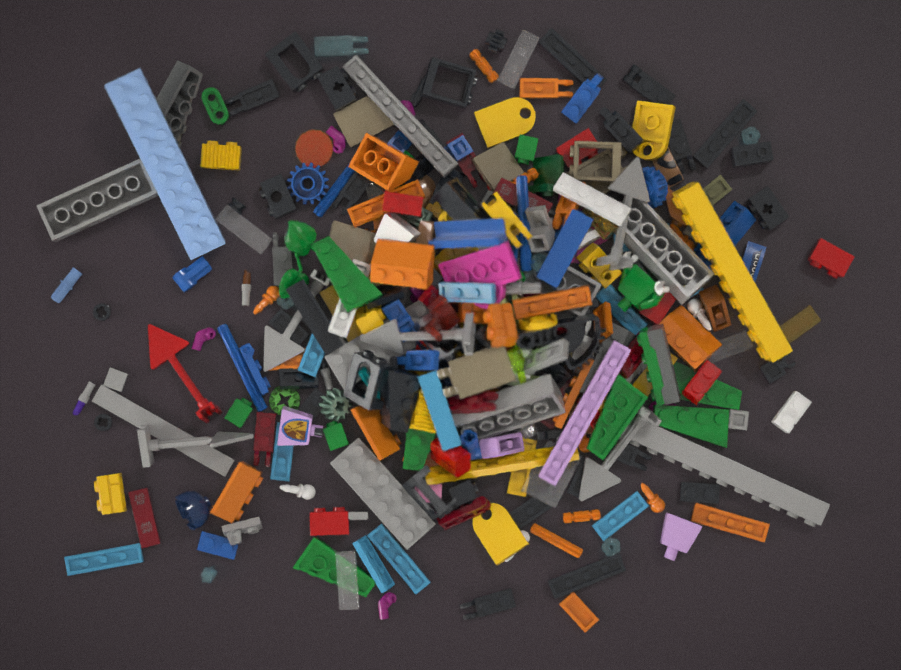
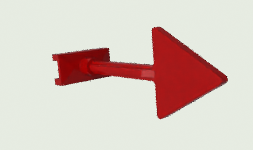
(164, 347)

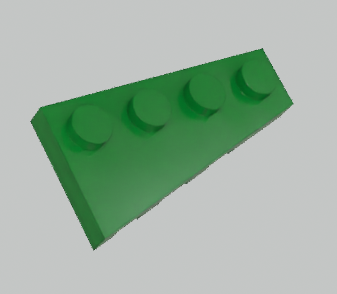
(347, 279)

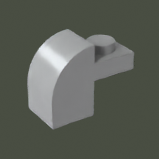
(540, 229)

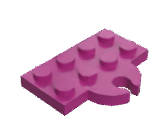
(487, 265)

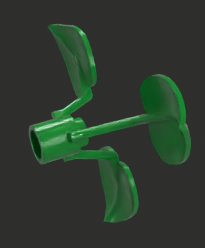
(298, 240)

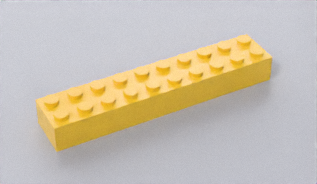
(732, 272)

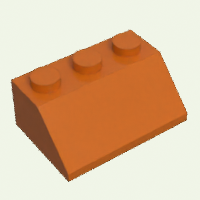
(382, 163)
(402, 263)
(689, 338)
(376, 433)
(237, 492)

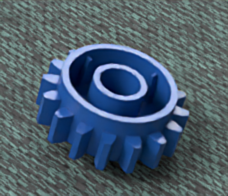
(298, 179)
(656, 186)

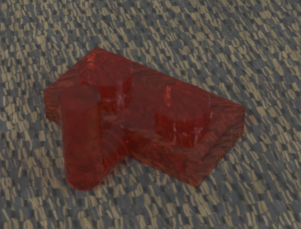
(443, 315)

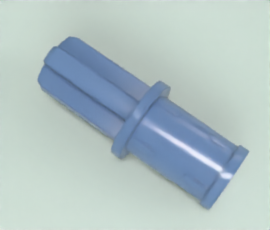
(66, 285)

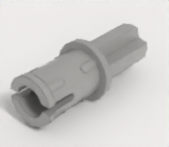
(521, 288)

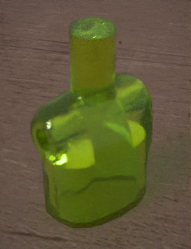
(517, 362)

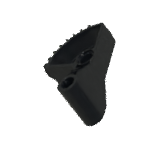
(573, 333)

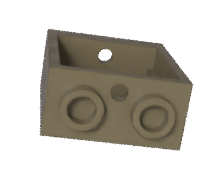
(616, 160)

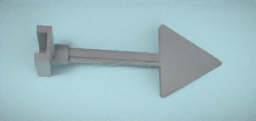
(631, 185)
(390, 338)
(278, 346)
(147, 445)
(598, 477)

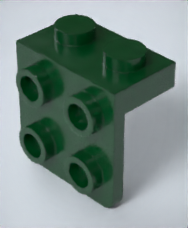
(549, 171)

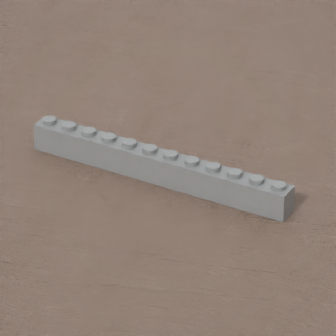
(730, 472)

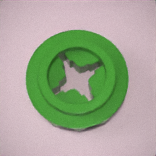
(294, 401)

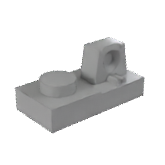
(234, 530)

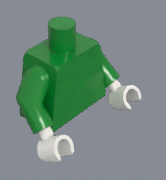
(639, 288)

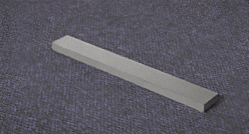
(400, 116)
(161, 429)

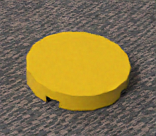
(538, 322)

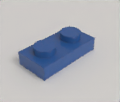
(217, 545)

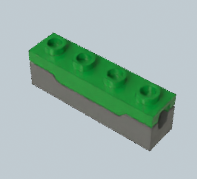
(659, 364)

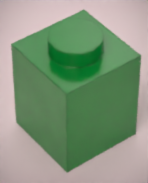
(526, 149)
(239, 412)
(335, 435)

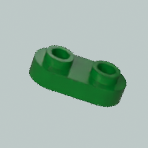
(215, 106)

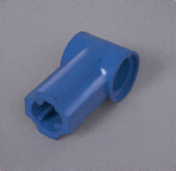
(188, 277)
(470, 443)

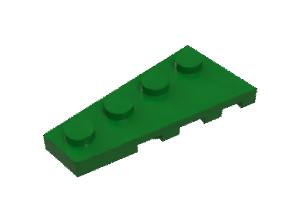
(718, 394)
(617, 412)
(701, 423)
(416, 448)
(320, 562)

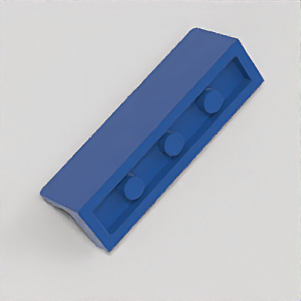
(736, 222)
(469, 233)
(564, 248)

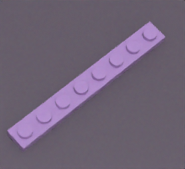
(584, 413)

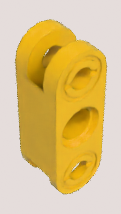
(512, 223)

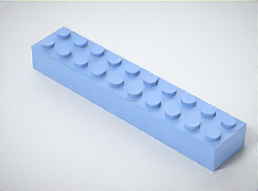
(165, 163)

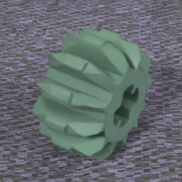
(335, 405)

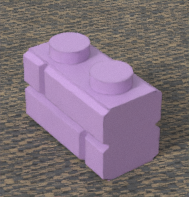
(501, 445)

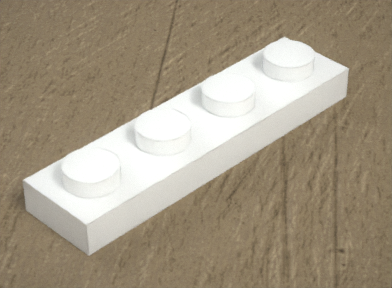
(591, 199)
(341, 319)

